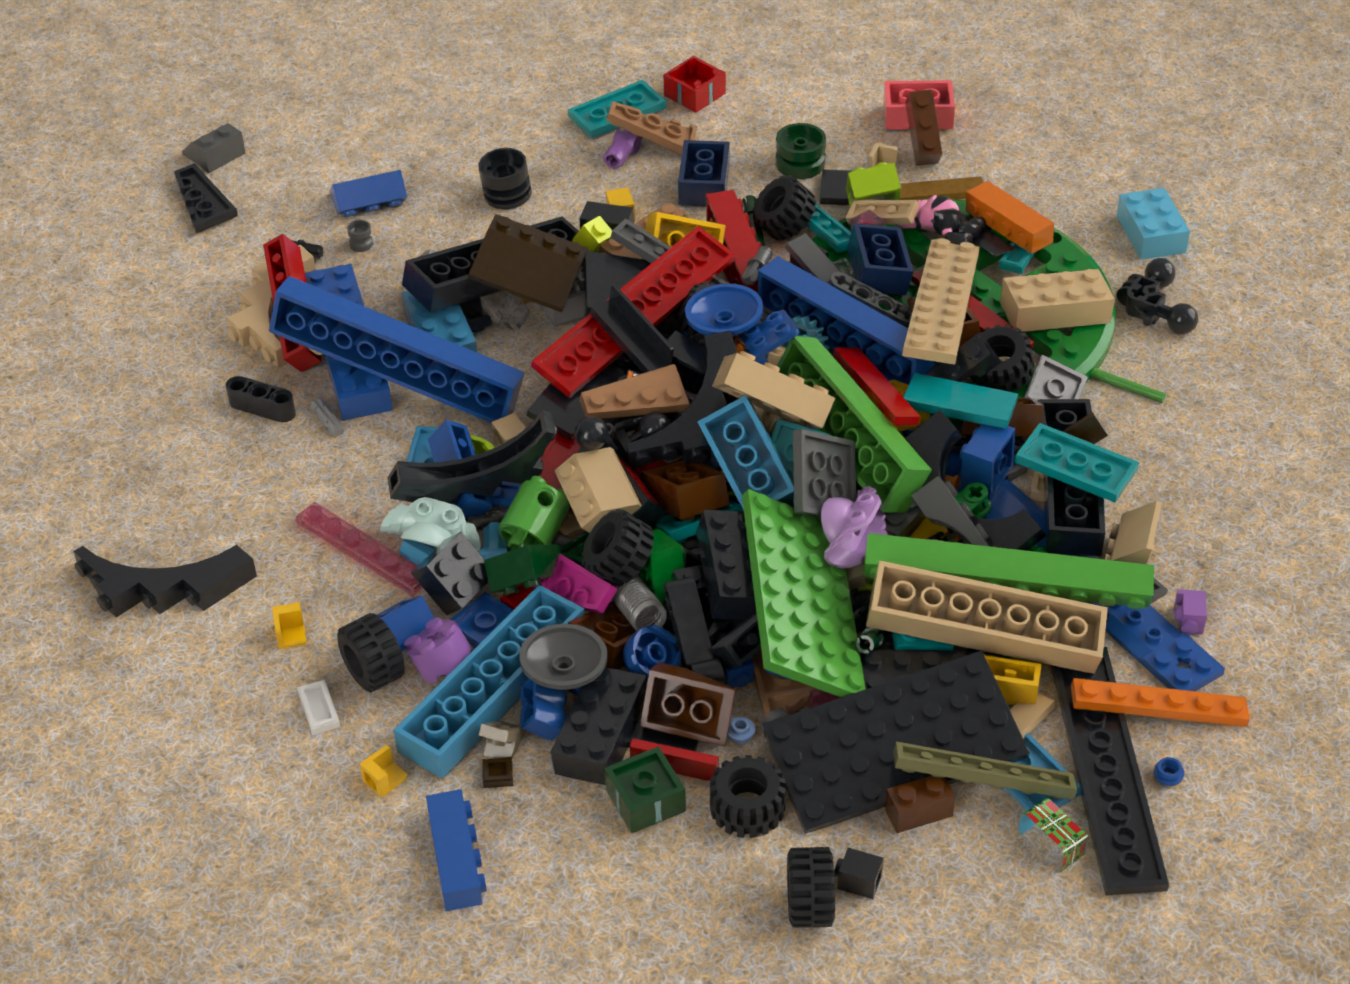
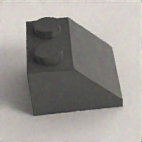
(216, 148)

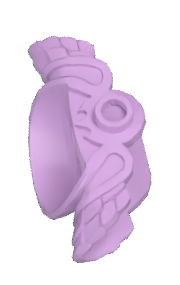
(842, 518)

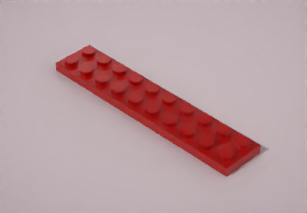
(654, 291)

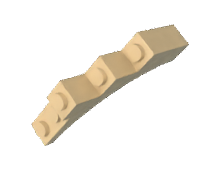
(256, 307)

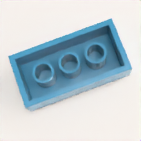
(445, 323)
(747, 452)

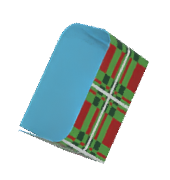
(1058, 827)

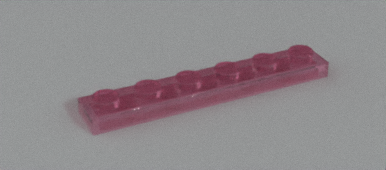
(360, 547)

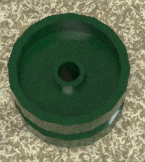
(800, 150)

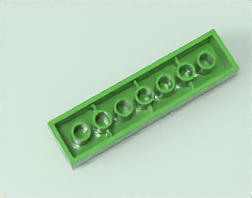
(881, 452)

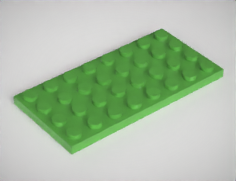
(800, 599)

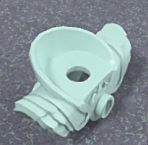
(429, 522)

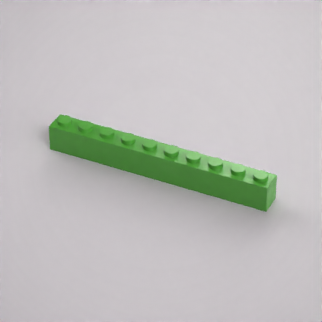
(1038, 572)

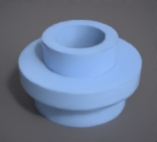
(744, 735)

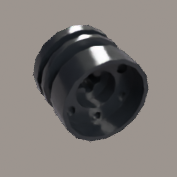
(505, 178)

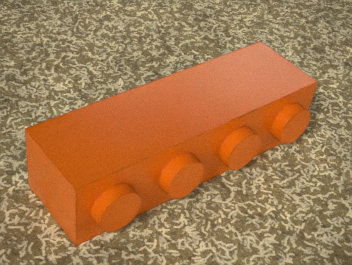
(1010, 217)

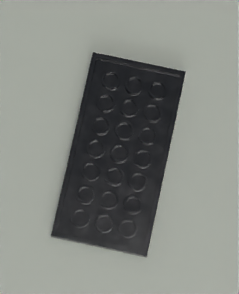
(842, 751)

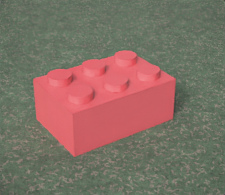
(897, 92)

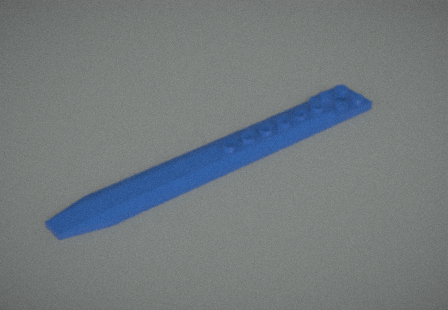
(1140, 632)

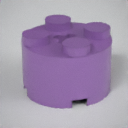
(437, 649)

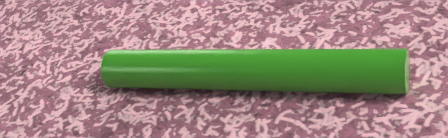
(1128, 385)

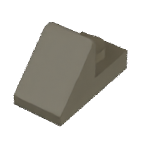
(502, 738)

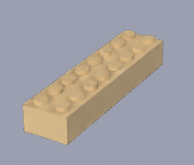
(987, 617)

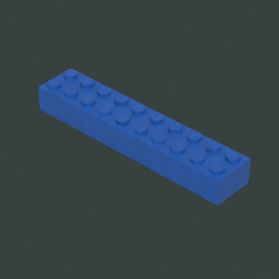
(395, 351)

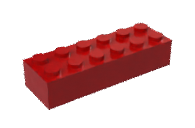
(738, 236)

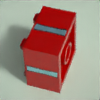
(694, 84)

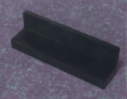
(633, 332)

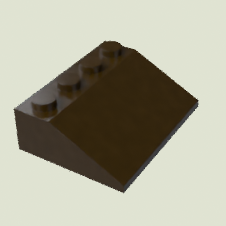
(528, 263)

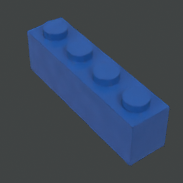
(450, 443)
(454, 850)

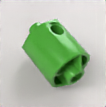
(534, 515)

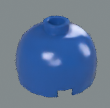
(648, 648)

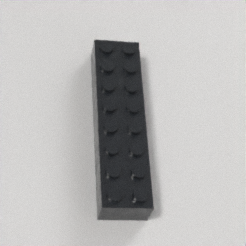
(442, 276)

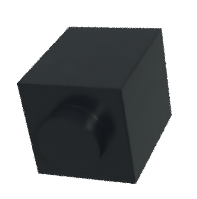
(859, 873)

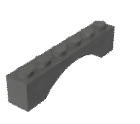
(943, 509)

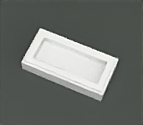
(318, 707)

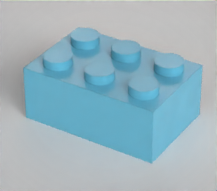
(1152, 223)

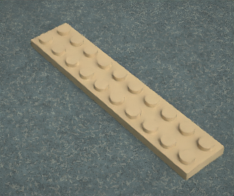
(941, 302)

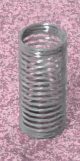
(633, 597)

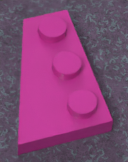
(579, 586)

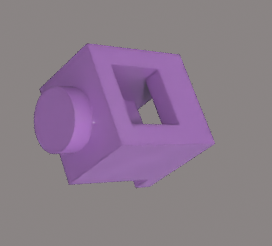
(1190, 611)

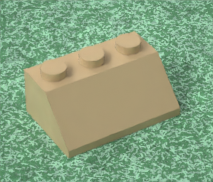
(596, 486)
(1134, 534)

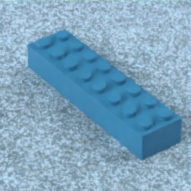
(479, 688)

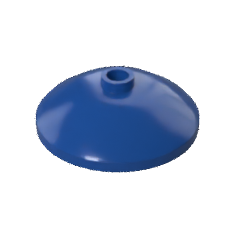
(724, 309)

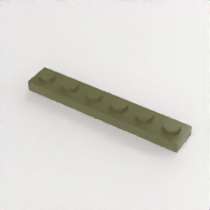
(984, 770)

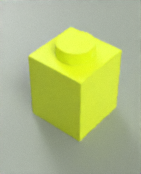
(593, 234)

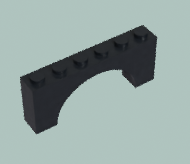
(933, 444)

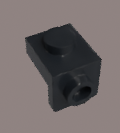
(475, 316)

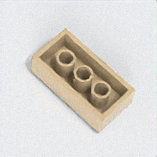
(1057, 300)
(774, 391)

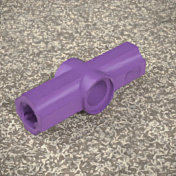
(622, 146)

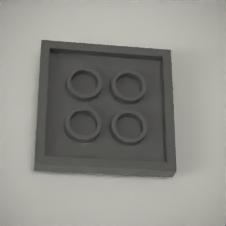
(821, 470)

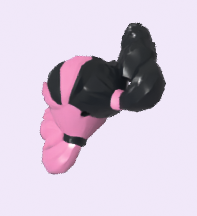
(943, 217)

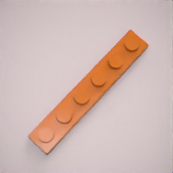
(1159, 702)

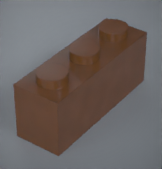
(923, 127)

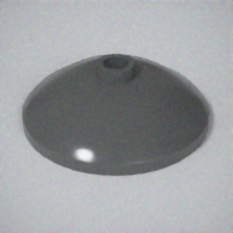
(563, 656)

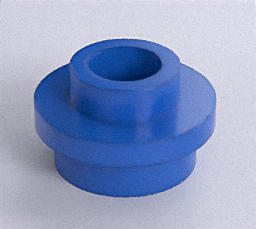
(1172, 766)

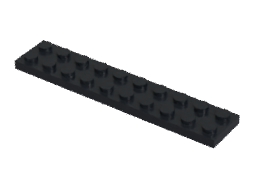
(1111, 790)

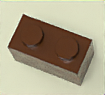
(919, 803)

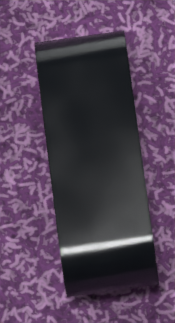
(260, 399)

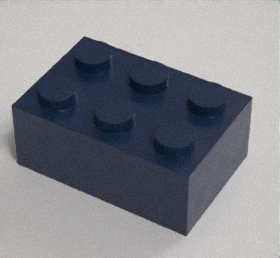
(702, 170)
(880, 258)

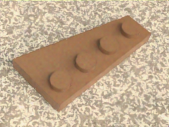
(651, 127)

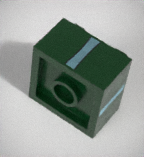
(645, 789)

